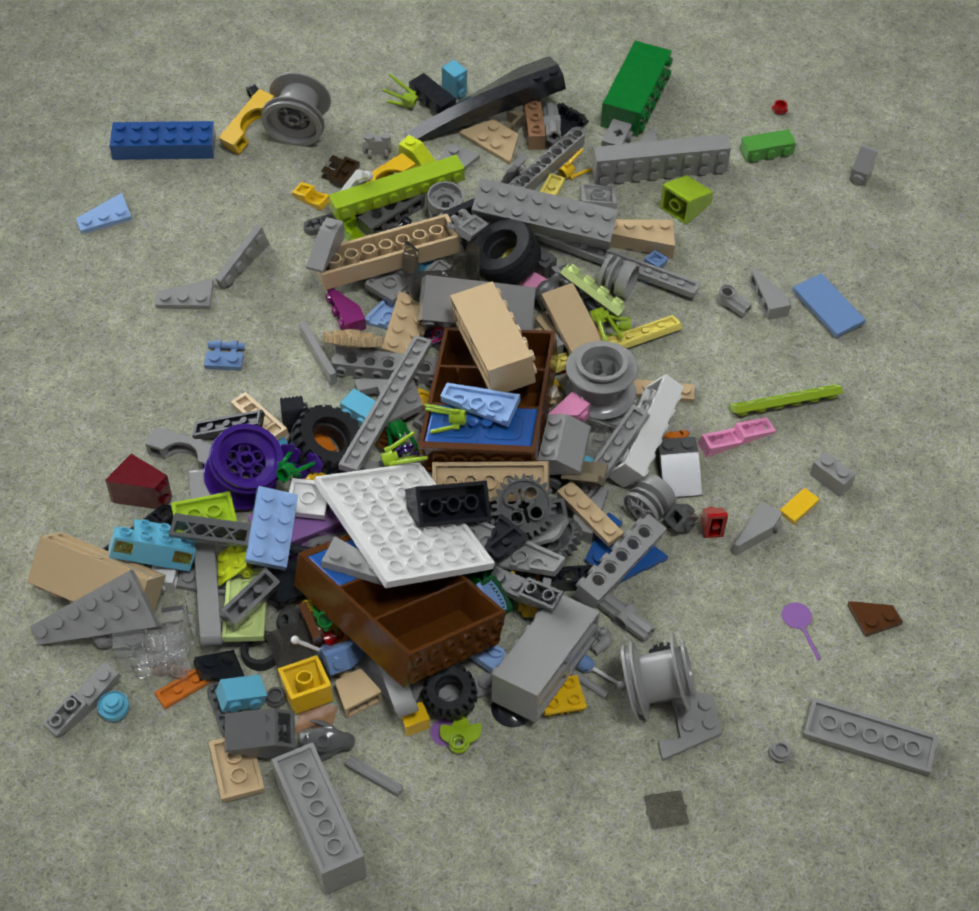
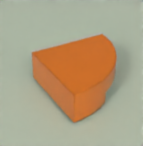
(676, 434)

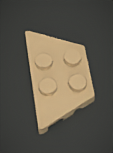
(493, 138)

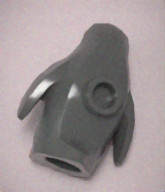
(326, 739)

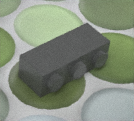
(250, 599)

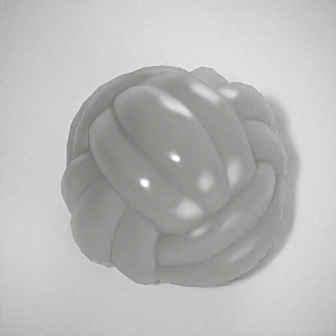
(103, 641)

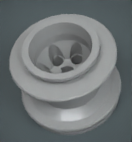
(296, 110)
(604, 378)
(657, 676)

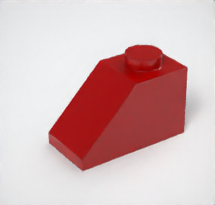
(713, 522)

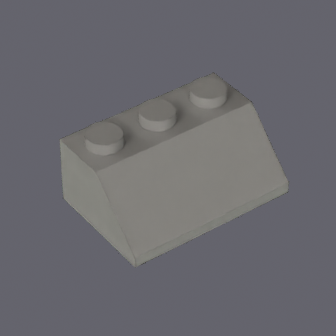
(564, 444)

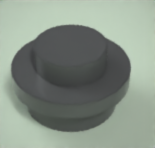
(275, 697)

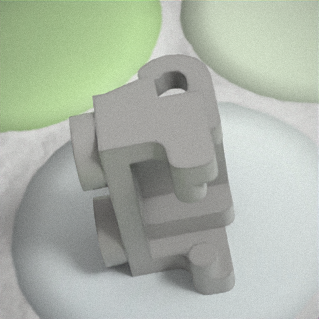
(377, 144)

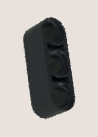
(573, 572)

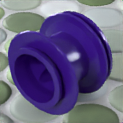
(230, 451)

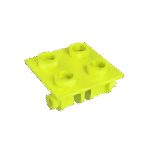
(231, 562)

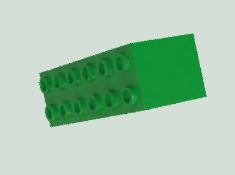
(637, 86)

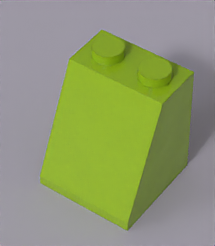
(685, 198)

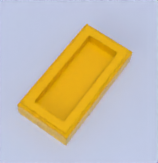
(799, 506)

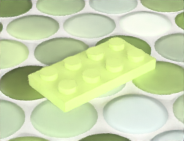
(588, 285)
(254, 627)

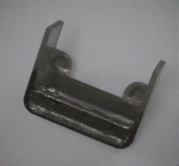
(462, 267)

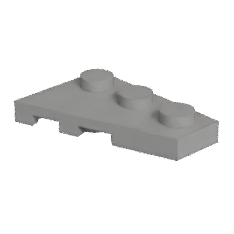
(187, 296)

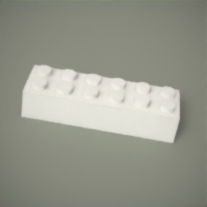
(659, 402)

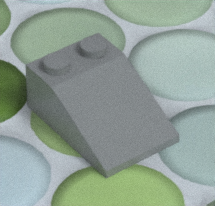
(599, 195)

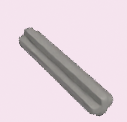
(374, 776)

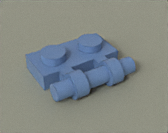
(224, 360)

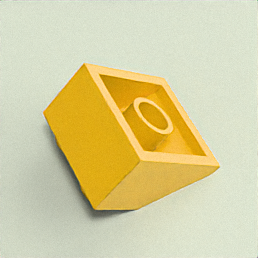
(305, 684)

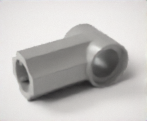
(728, 298)

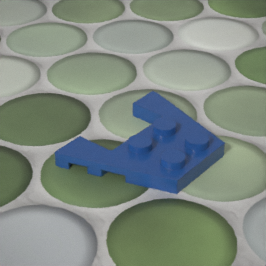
(599, 548)

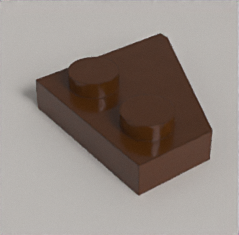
(874, 617)
(314, 629)

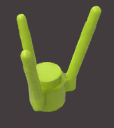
(409, 99)
(598, 317)
(622, 322)
(456, 416)
(391, 458)

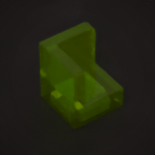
(350, 229)

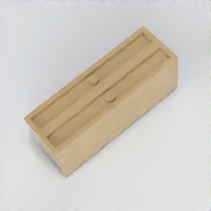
(493, 338)
(76, 568)

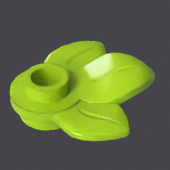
(460, 732)

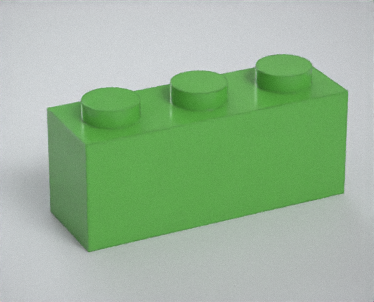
(767, 145)

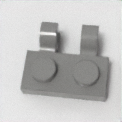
(468, 226)

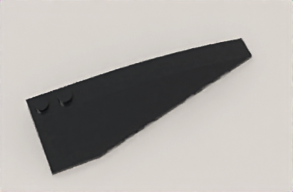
(508, 92)

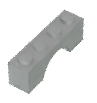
(165, 443)

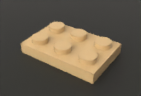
(235, 773)

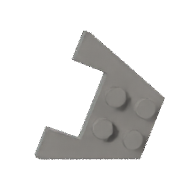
(408, 405)
(693, 727)

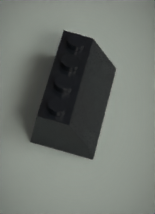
(448, 503)

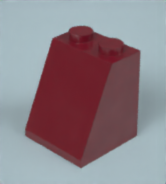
(138, 484)

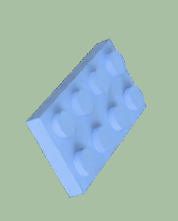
(271, 528)

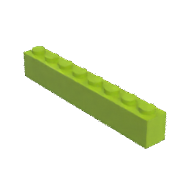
(395, 187)

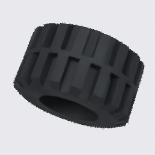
(453, 708)

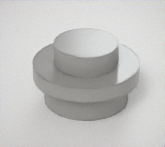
(780, 752)

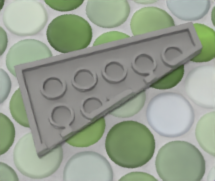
(526, 558)
(107, 610)

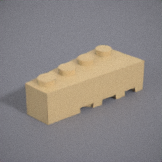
(644, 236)

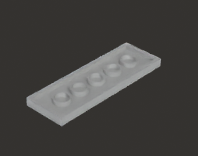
(870, 736)

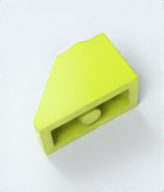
(415, 151)

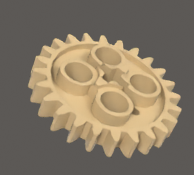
(352, 338)

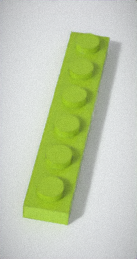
(792, 398)

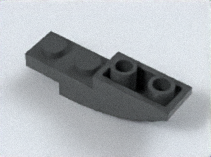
(528, 590)

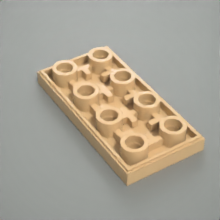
(570, 316)

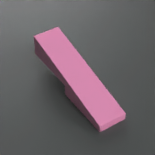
(741, 434)

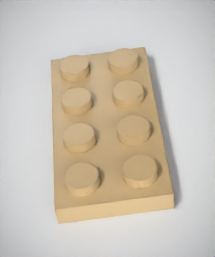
(403, 325)

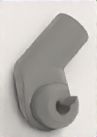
(604, 640)

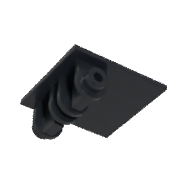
(570, 118)

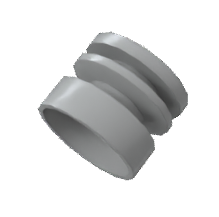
(443, 197)
(618, 276)
(650, 497)

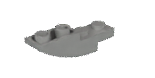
(80, 704)

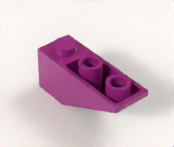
(348, 312)

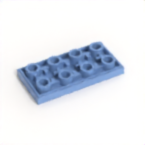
(828, 305)

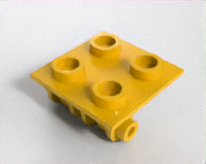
(567, 699)

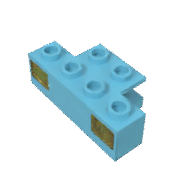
(151, 545)

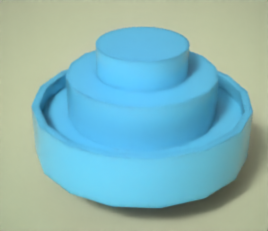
(113, 706)

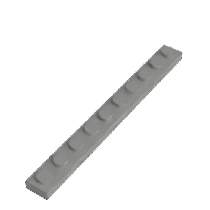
(647, 271)
(385, 405)

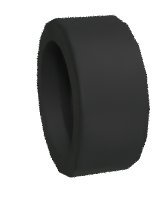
(256, 664)

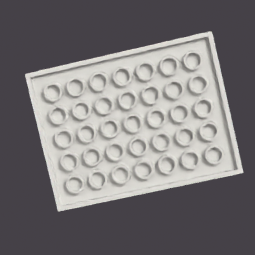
(377, 519)

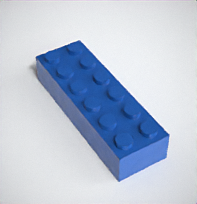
(162, 140)

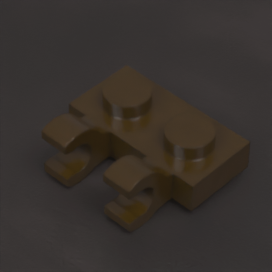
(344, 170)

